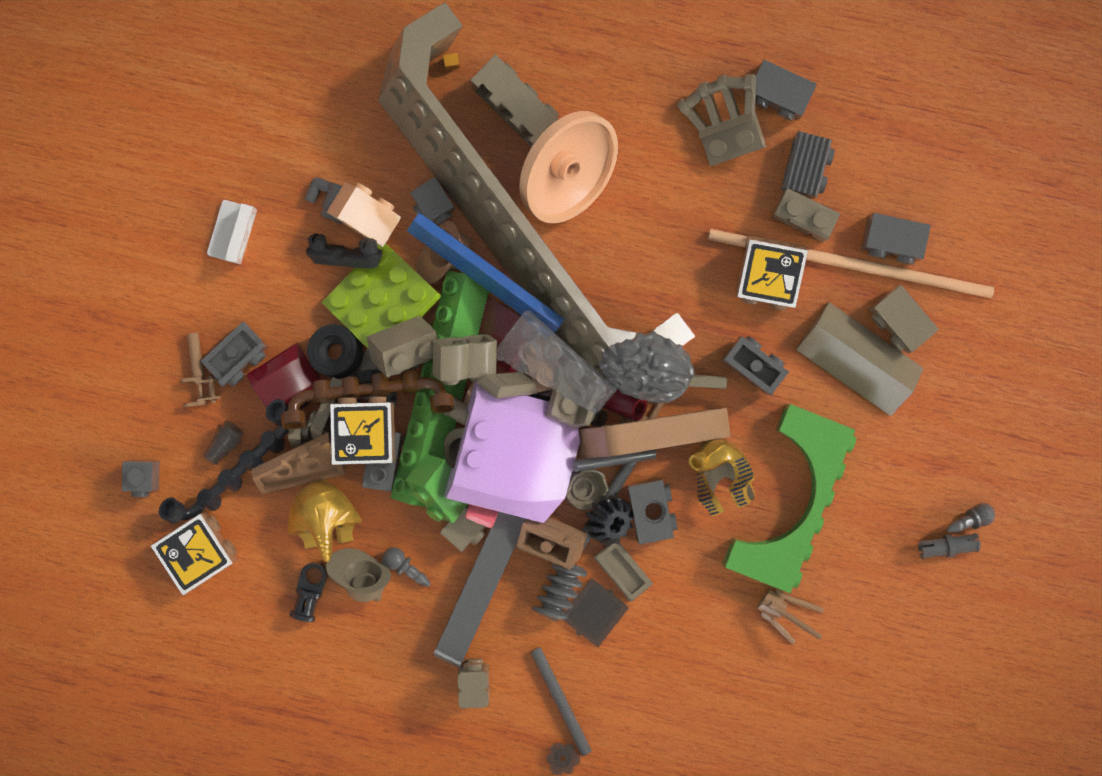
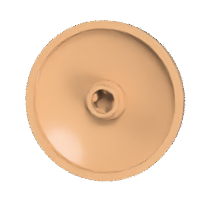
(568, 166)

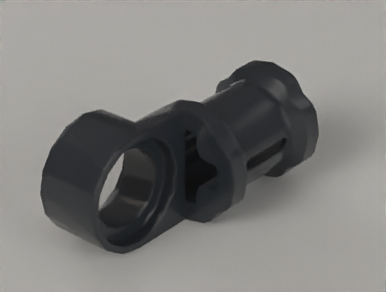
(308, 591)

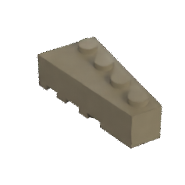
(513, 100)

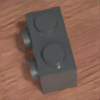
(754, 365)

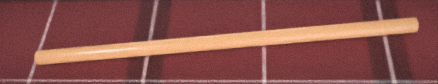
(871, 267)

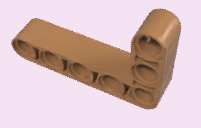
(653, 433)

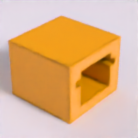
(451, 61)

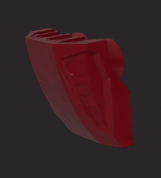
(283, 376)

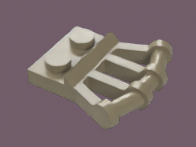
(731, 137)

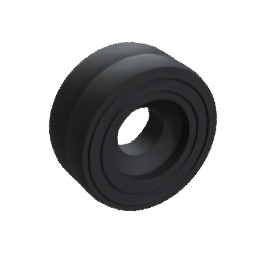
(321, 342)

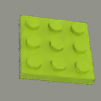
(380, 296)

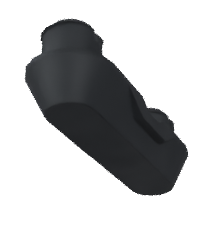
(364, 256)

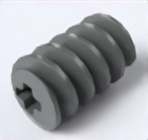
(560, 591)

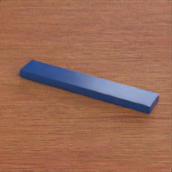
(481, 271)

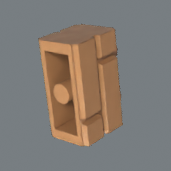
(552, 541)

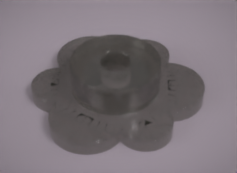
(559, 766)

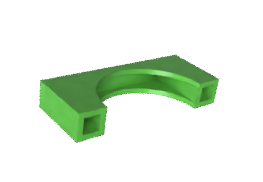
(780, 558)

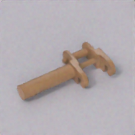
(198, 372)

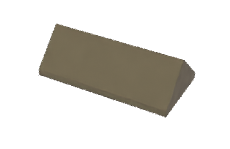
(860, 359)

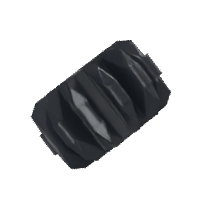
(609, 520)

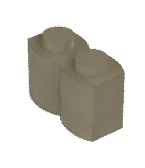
(464, 358)

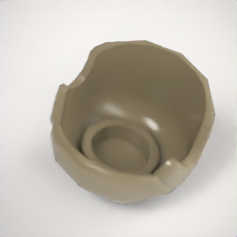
(585, 488)

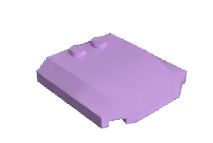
(513, 457)

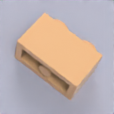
(363, 213)

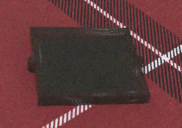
(595, 612)

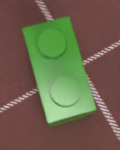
(428, 486)

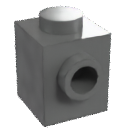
(433, 202)
(140, 477)

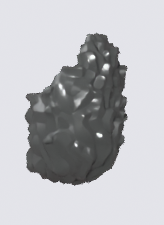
(648, 367)

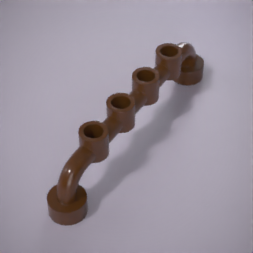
(351, 388)

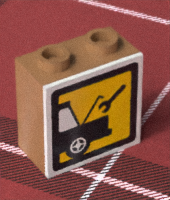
(771, 272)
(362, 431)
(195, 552)

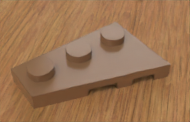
(298, 467)

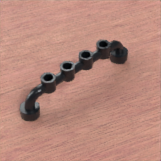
(174, 510)

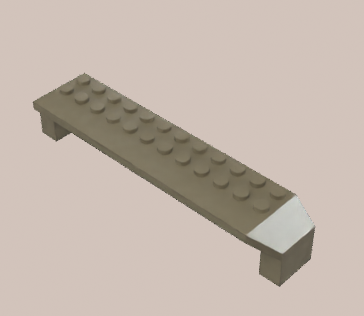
(481, 194)

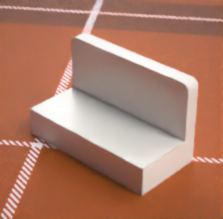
(232, 231)

